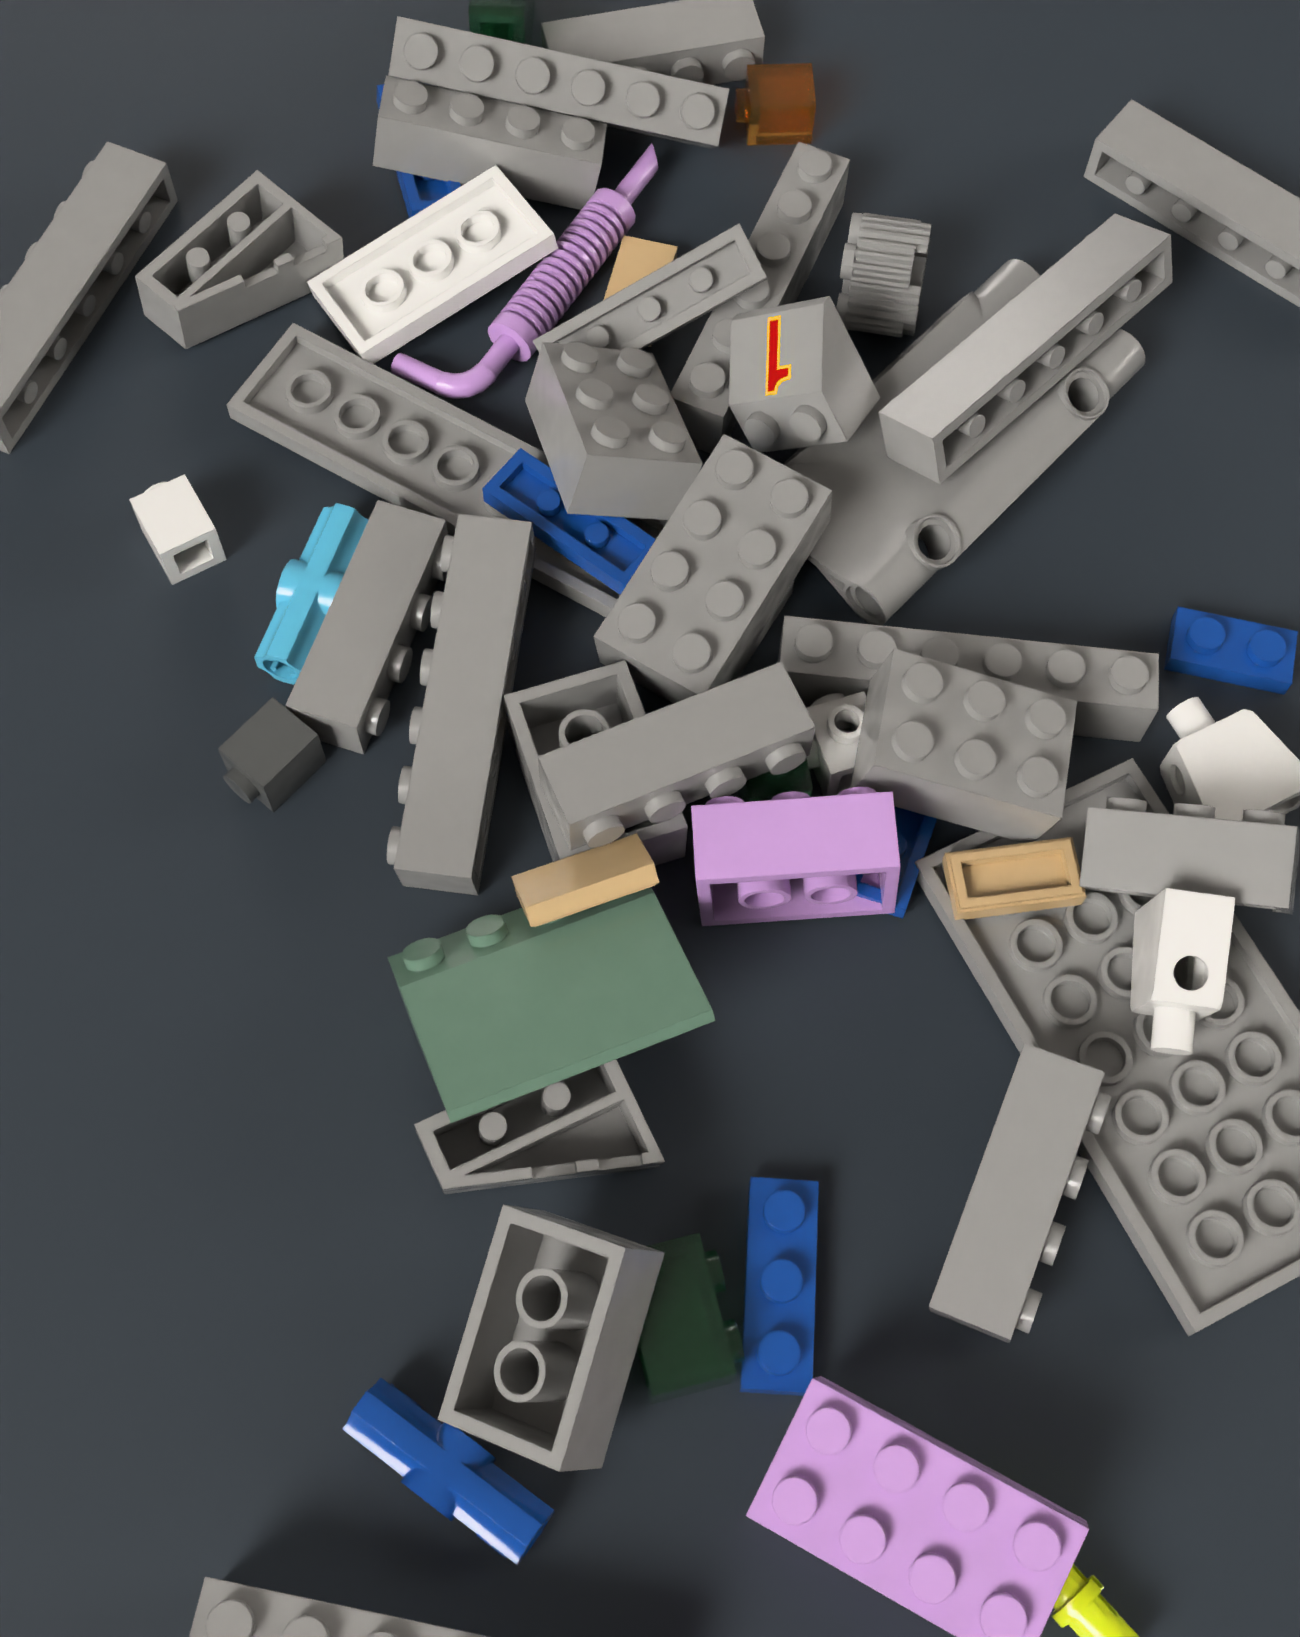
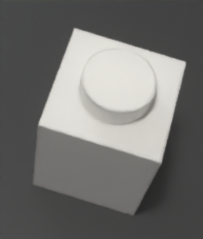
(178, 529)

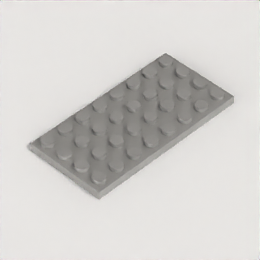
(1192, 1145)

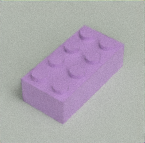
(916, 1518)

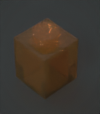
(777, 104)

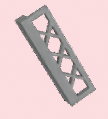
(667, 296)

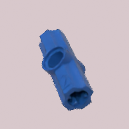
(448, 1470)

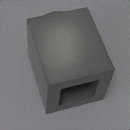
(271, 756)

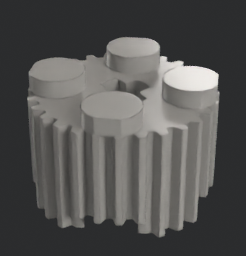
(883, 274)

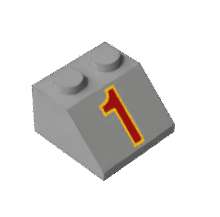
(797, 377)

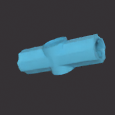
(308, 591)

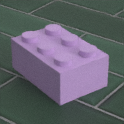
(794, 856)

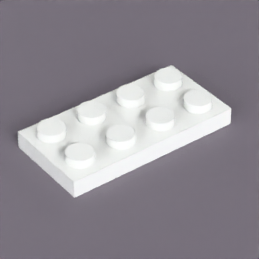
(432, 265)

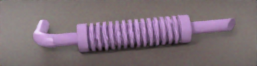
(547, 289)

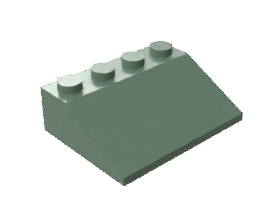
(534, 1005)

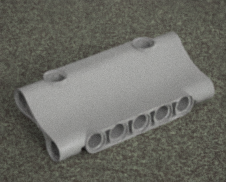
(884, 507)

